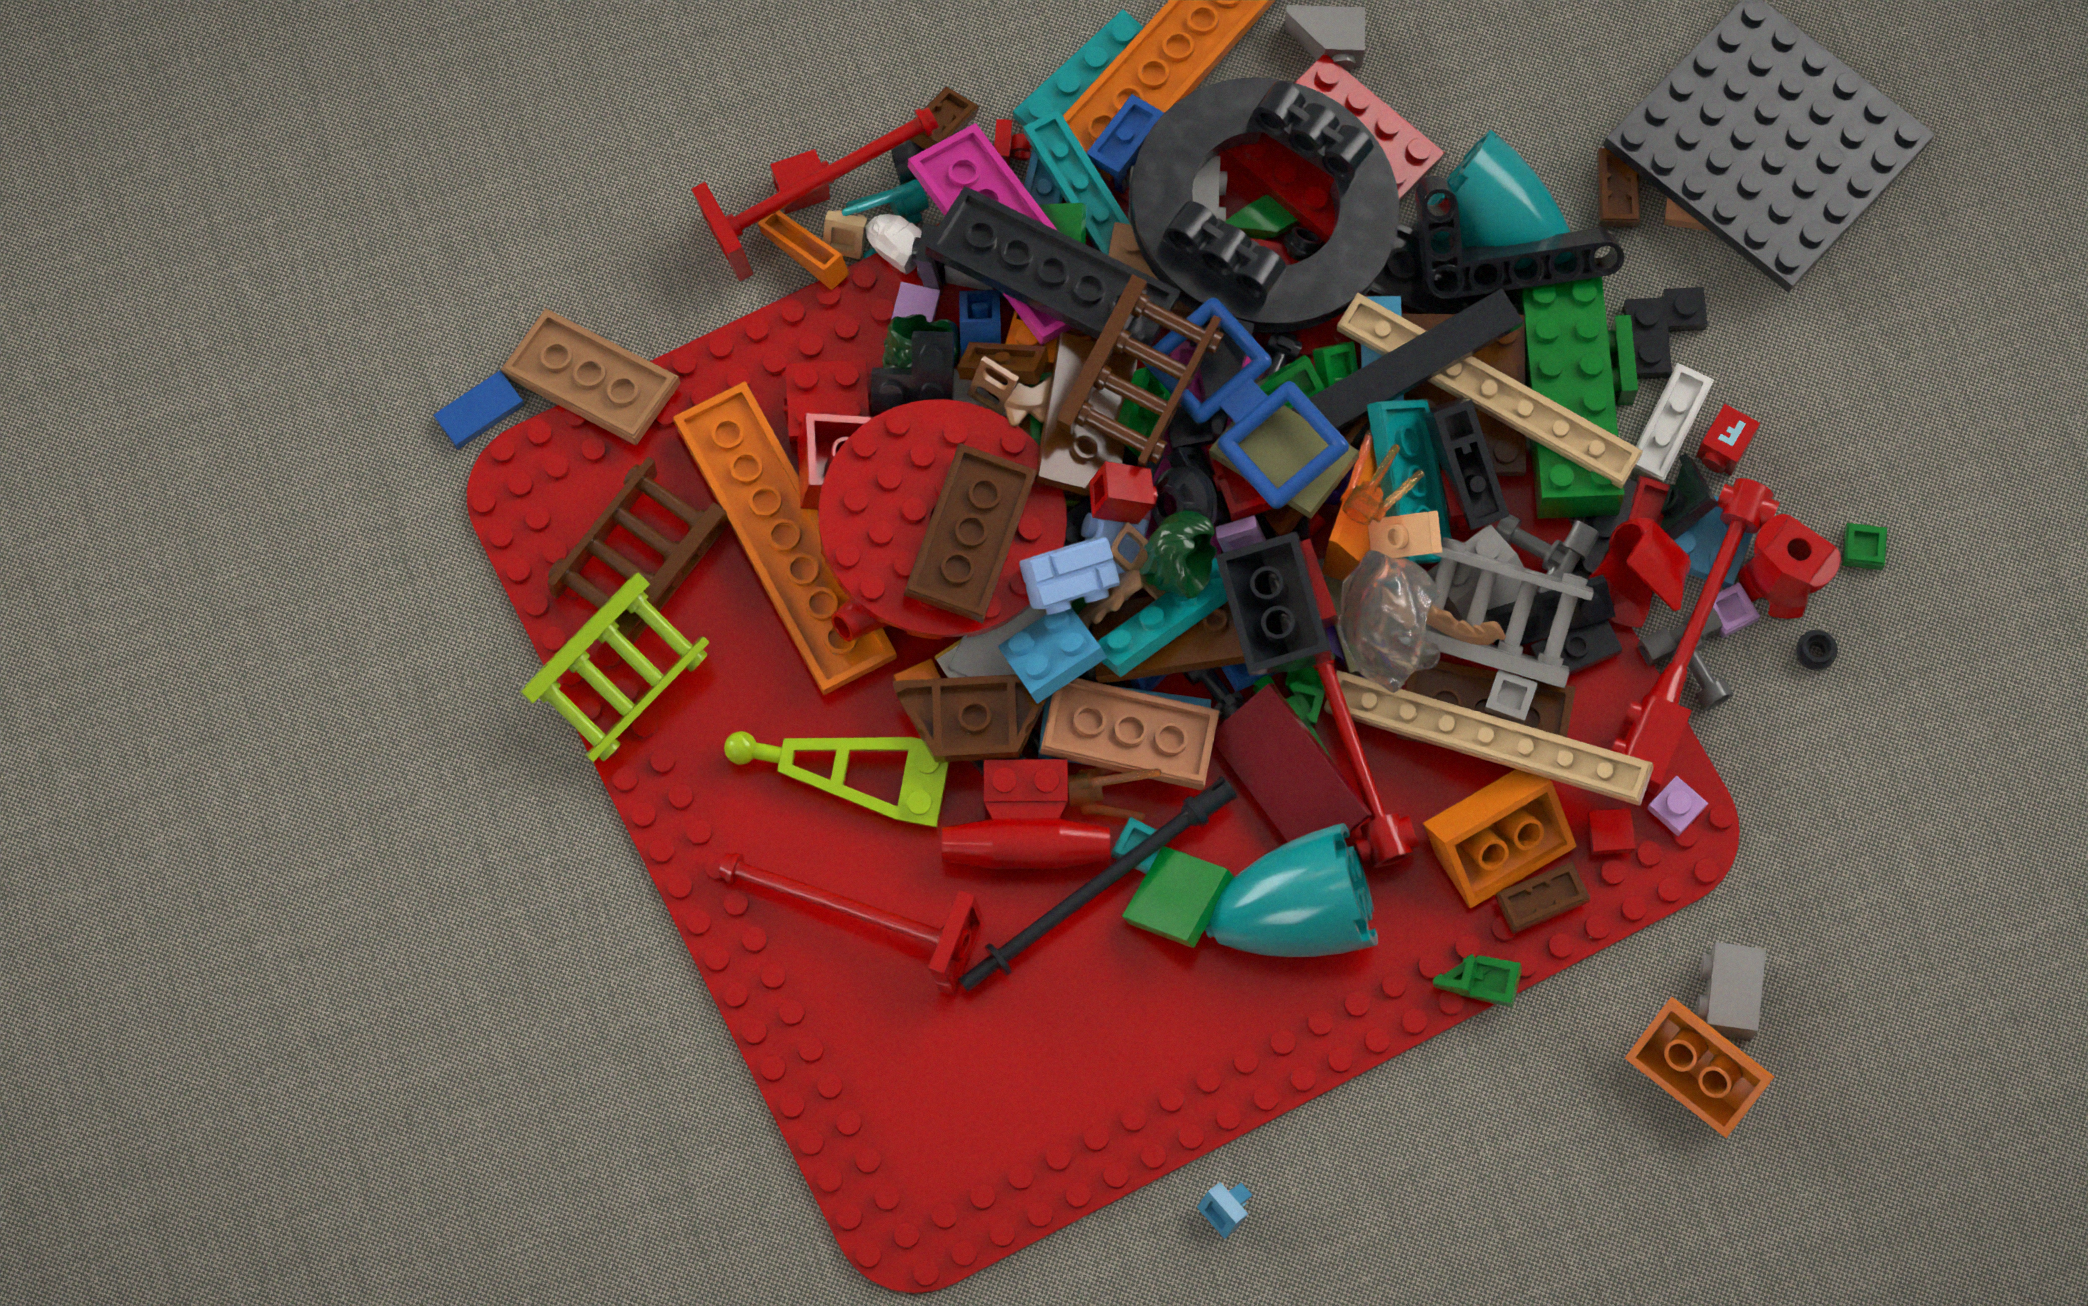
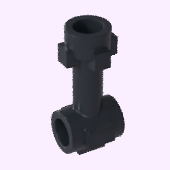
(1282, 348)
(1227, 702)

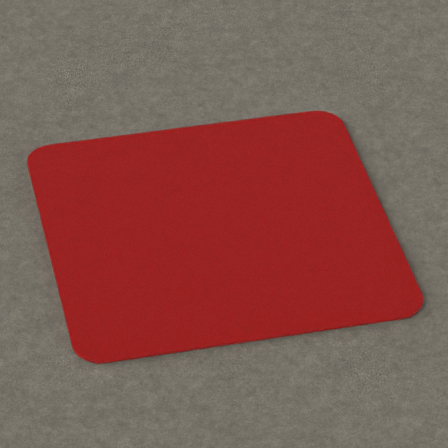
(1107, 1052)

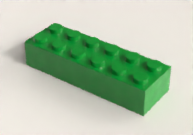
(1571, 366)

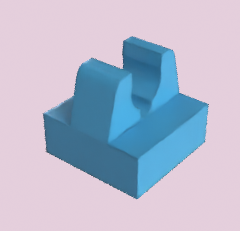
(1225, 1207)

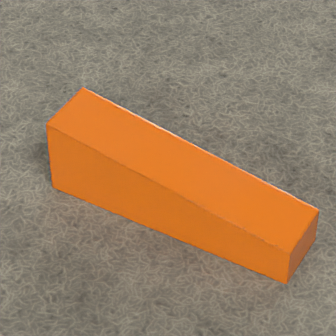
(805, 248)

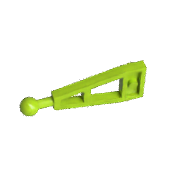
(921, 784)

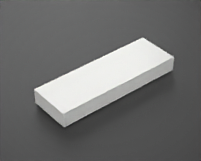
(1671, 422)

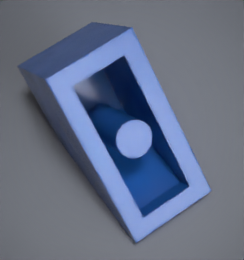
(979, 317)

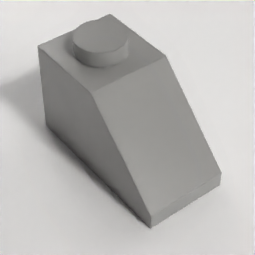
(1329, 31)

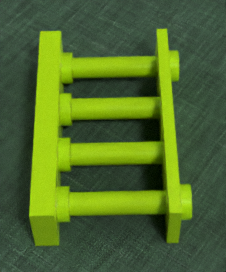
(575, 658)

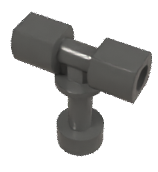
(1560, 556)
(1664, 644)

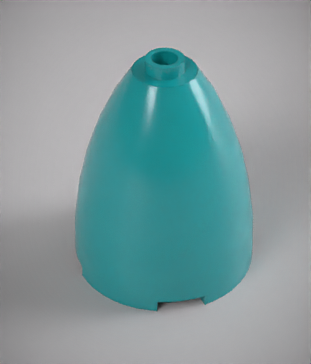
(1501, 200)
(1298, 900)

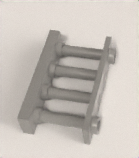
(1508, 653)

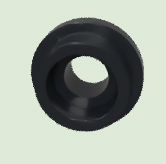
(1301, 243)
(1824, 642)

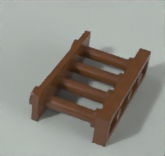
(1119, 340)
(678, 557)

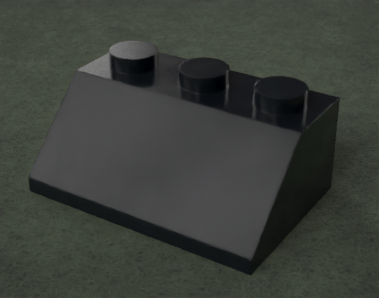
(1275, 606)

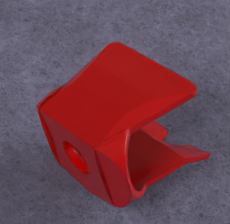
(1639, 562)
(1779, 576)

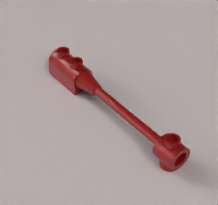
(1658, 719)
(1385, 837)

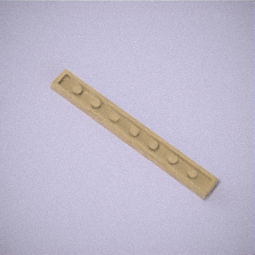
(1501, 396)
(1496, 739)

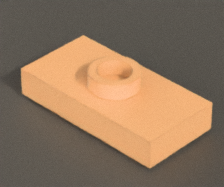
(1406, 535)

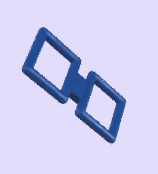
(1250, 407)

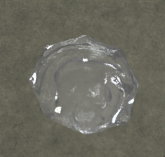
(1386, 618)

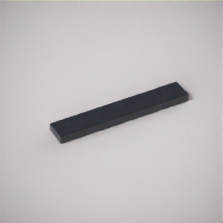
(1418, 360)

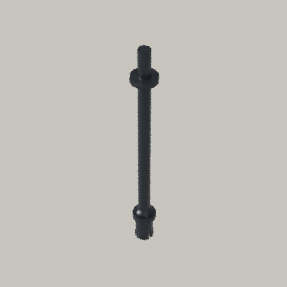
(1193, 813)

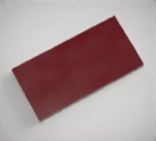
(1287, 767)

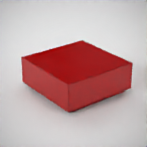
(1611, 831)

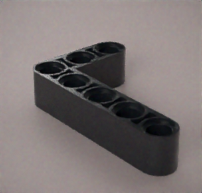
(1464, 261)

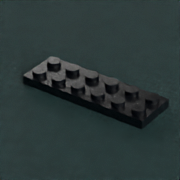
(1040, 266)

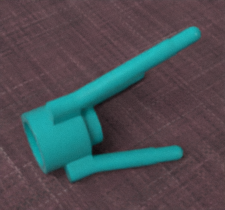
(904, 200)

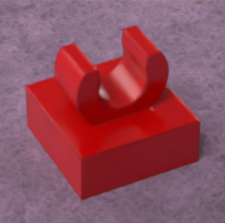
(1010, 145)

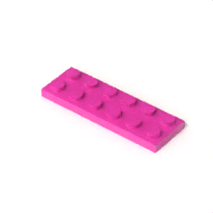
(975, 163)

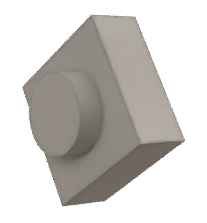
(1510, 697)

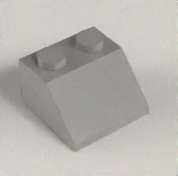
(1465, 579)

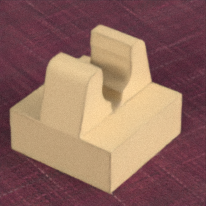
(845, 233)

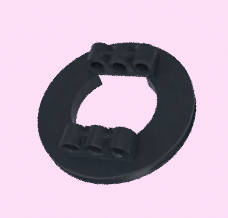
(1219, 261)

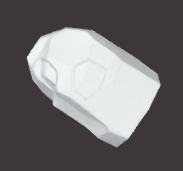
(893, 240)

